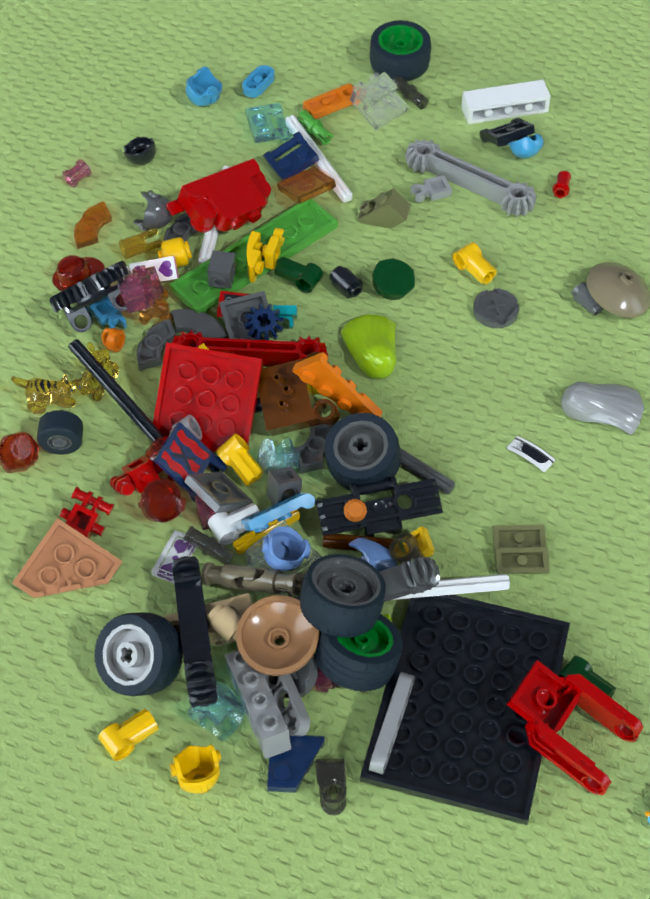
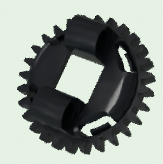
(88, 291)

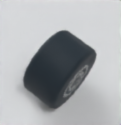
(60, 432)

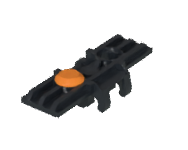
(379, 515)

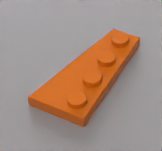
(331, 384)

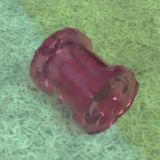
(82, 169)

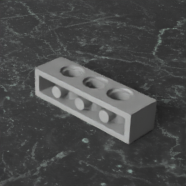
(259, 706)

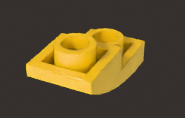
(254, 260)

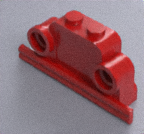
(224, 198)

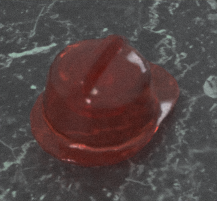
(75, 269)

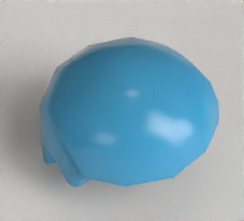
(527, 146)

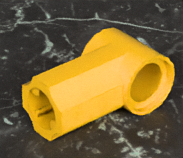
(471, 259)
(236, 455)
(122, 738)

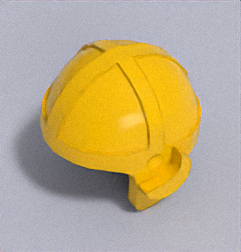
(196, 768)

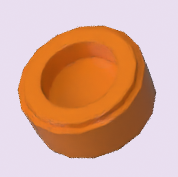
(113, 339)

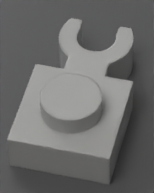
(434, 188)

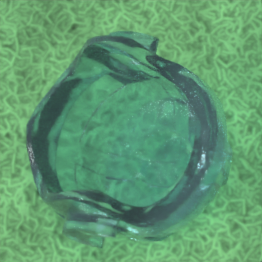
(278, 457)

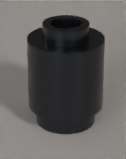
(346, 282)

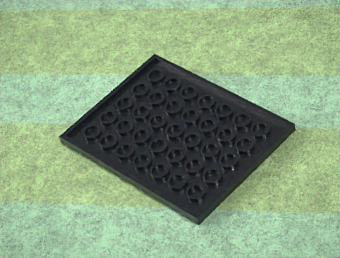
(457, 731)

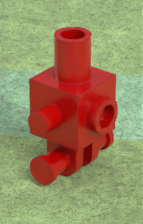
(135, 476)
(83, 519)

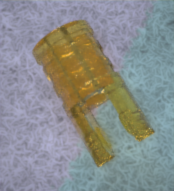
(136, 244)

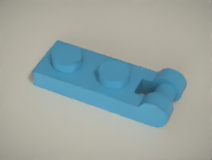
(279, 511)

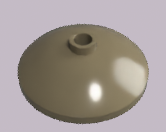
(618, 289)

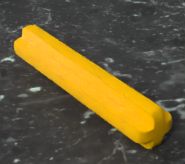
(247, 540)

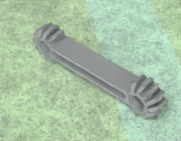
(512, 197)

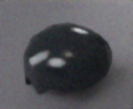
(140, 151)

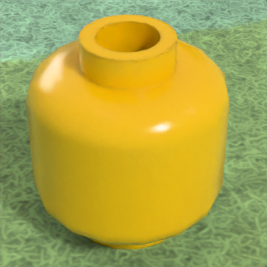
(178, 248)

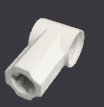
(228, 526)

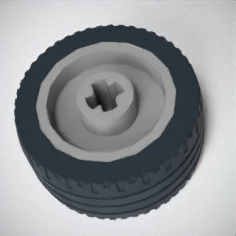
(138, 654)

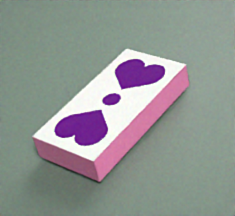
(165, 267)

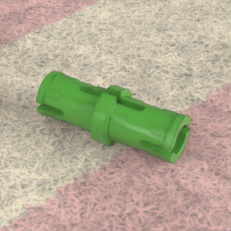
(315, 127)

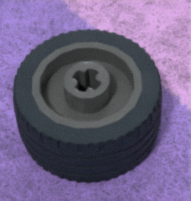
(362, 450)

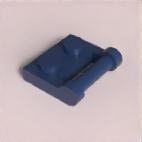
(294, 162)

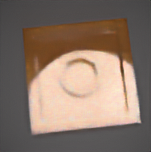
(306, 185)

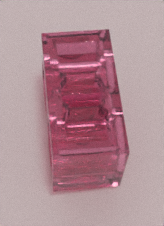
(141, 288)

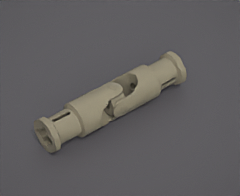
(252, 579)

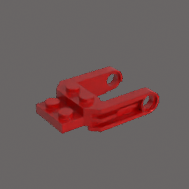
(546, 705)

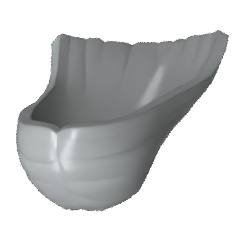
(604, 404)

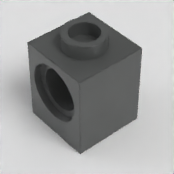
(221, 269)
(283, 484)

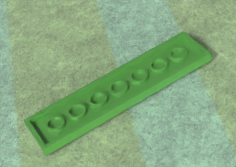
(302, 225)

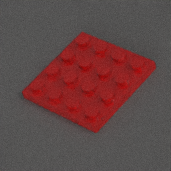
(211, 387)

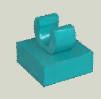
(287, 312)

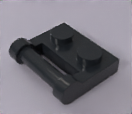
(508, 132)

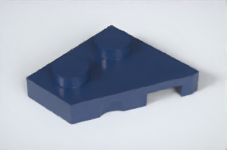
(289, 767)

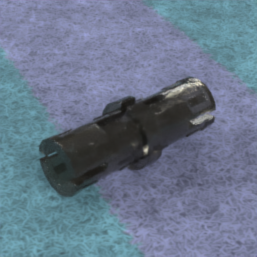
(410, 93)
(209, 546)

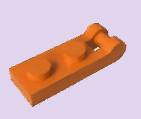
(329, 101)

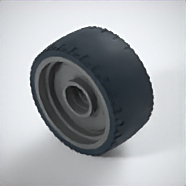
(342, 595)

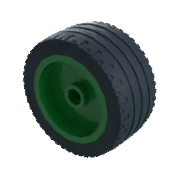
(400, 50)
(363, 660)

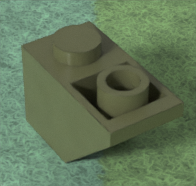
(385, 210)

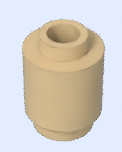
(224, 622)

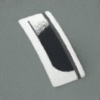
(531, 453)

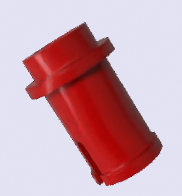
(561, 188)

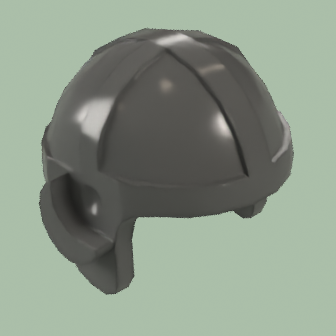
(156, 212)

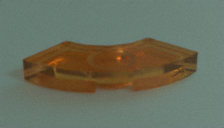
(92, 221)

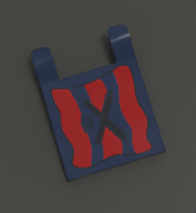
(186, 455)

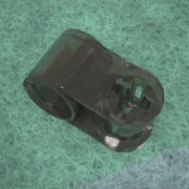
(331, 782)

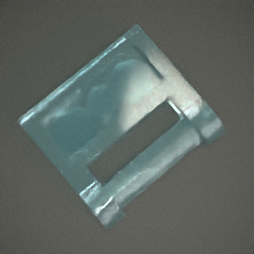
(261, 124)

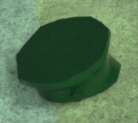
(393, 279)

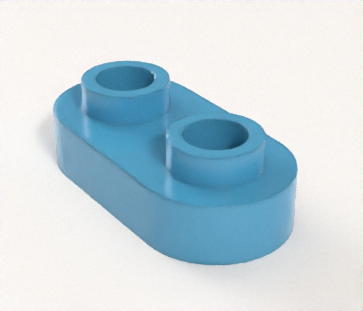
(258, 81)

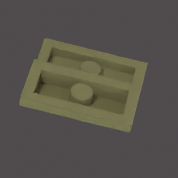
(520, 549)

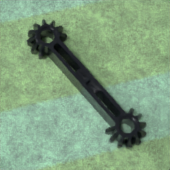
(194, 632)

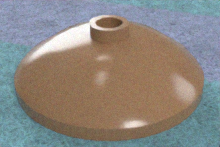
(264, 624)

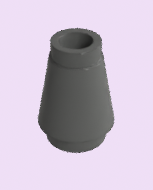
(583, 297)

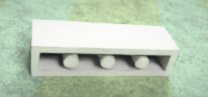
(505, 101)

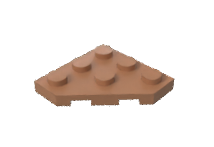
(65, 563)

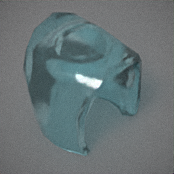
(223, 716)

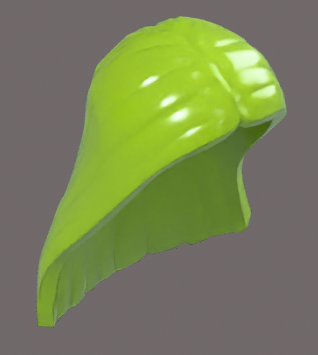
(371, 344)

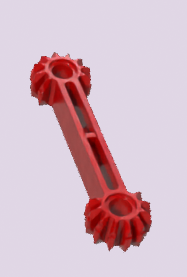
(271, 351)

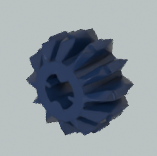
(272, 326)

